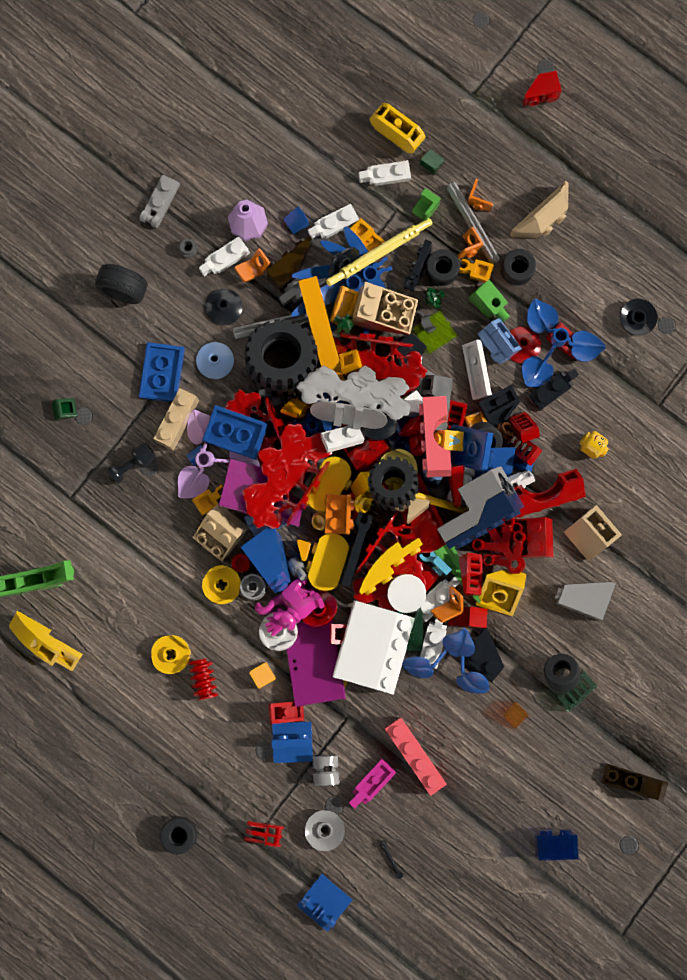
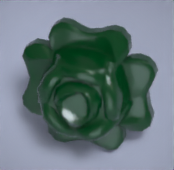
(433, 297)
(343, 324)

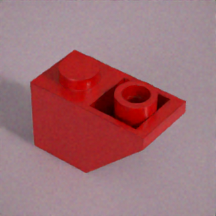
(544, 88)

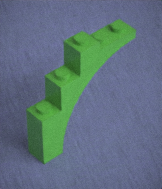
(36, 579)

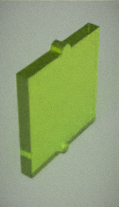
(438, 337)

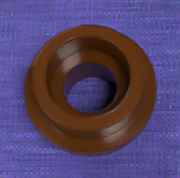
(506, 430)

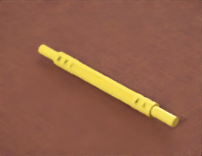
(378, 252)

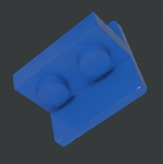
(292, 742)

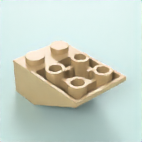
(384, 310)

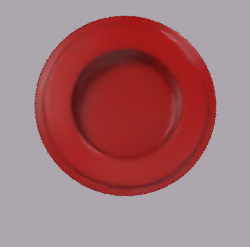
(241, 563)

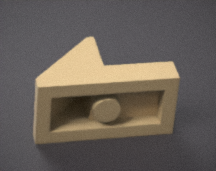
(415, 509)

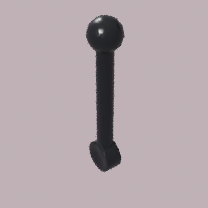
(383, 844)

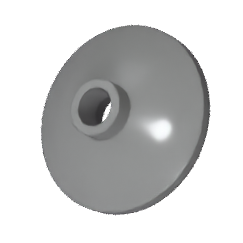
(324, 841)

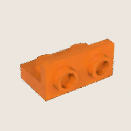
(338, 514)

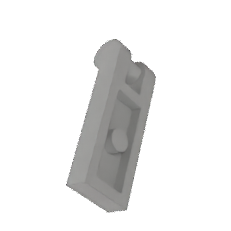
(160, 201)

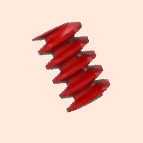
(203, 679)

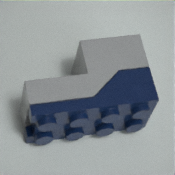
(489, 502)

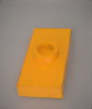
(344, 303)

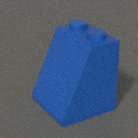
(269, 558)

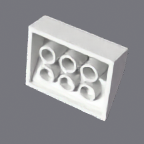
(373, 647)

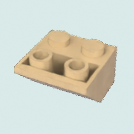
(220, 532)
(592, 533)

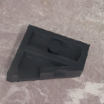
(499, 405)
(486, 657)

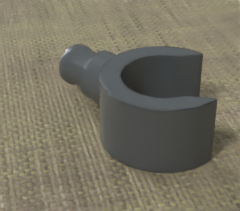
(425, 322)

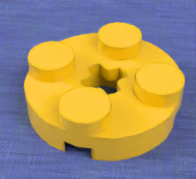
(212, 578)
(170, 643)

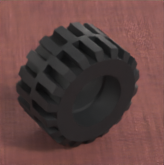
(389, 469)

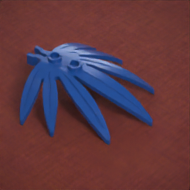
(329, 293)

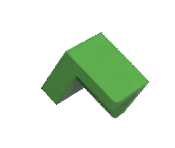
(426, 205)

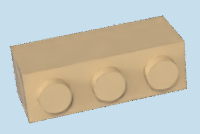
(176, 419)

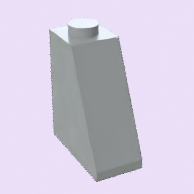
(586, 599)

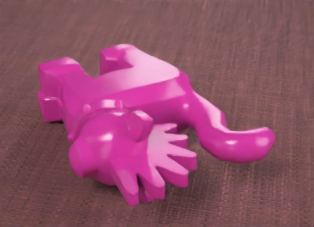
(296, 606)

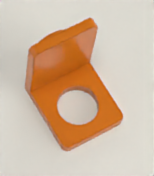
(477, 203)
(472, 248)
(252, 267)
(449, 609)

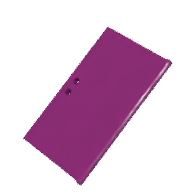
(242, 475)
(314, 666)

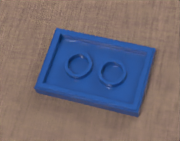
(161, 372)
(235, 432)
(475, 449)

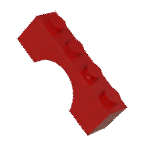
(567, 488)

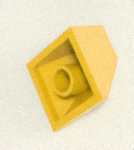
(502, 591)

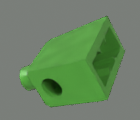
(487, 295)

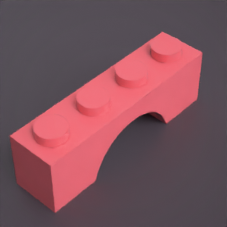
(437, 458)
(415, 756)

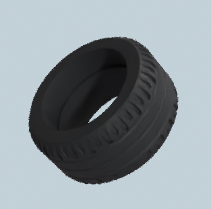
(121, 283)

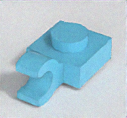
(439, 565)

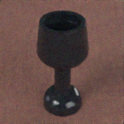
(142, 455)

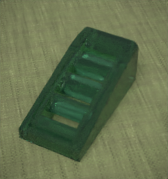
(416, 635)
(566, 704)

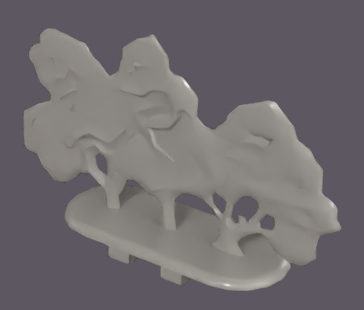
(359, 390)

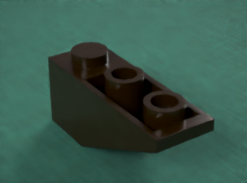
(291, 262)
(634, 782)

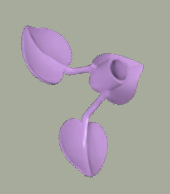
(191, 480)

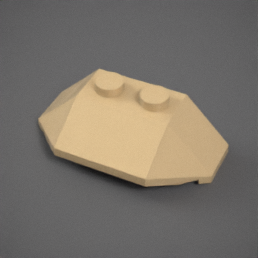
(544, 216)

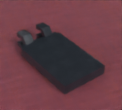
(362, 530)

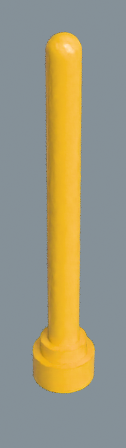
(432, 500)

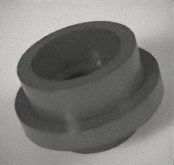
(187, 242)

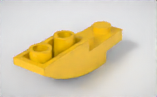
(381, 568)
(39, 642)

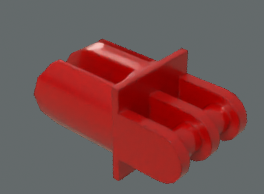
(263, 833)

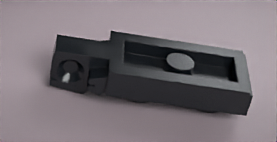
(418, 267)
(553, 389)

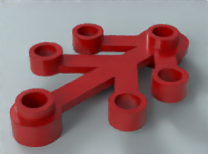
(502, 545)

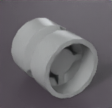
(253, 587)
(326, 777)

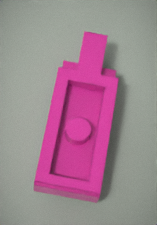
(372, 783)

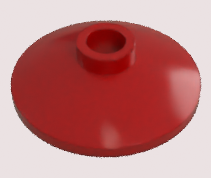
(533, 344)
(328, 612)

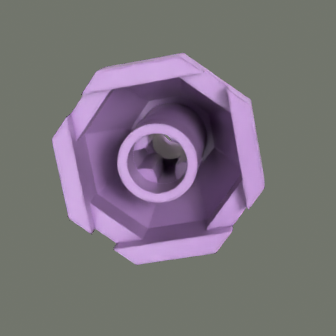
(247, 220)

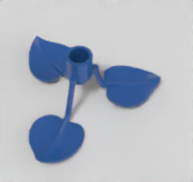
(541, 318)
(457, 644)

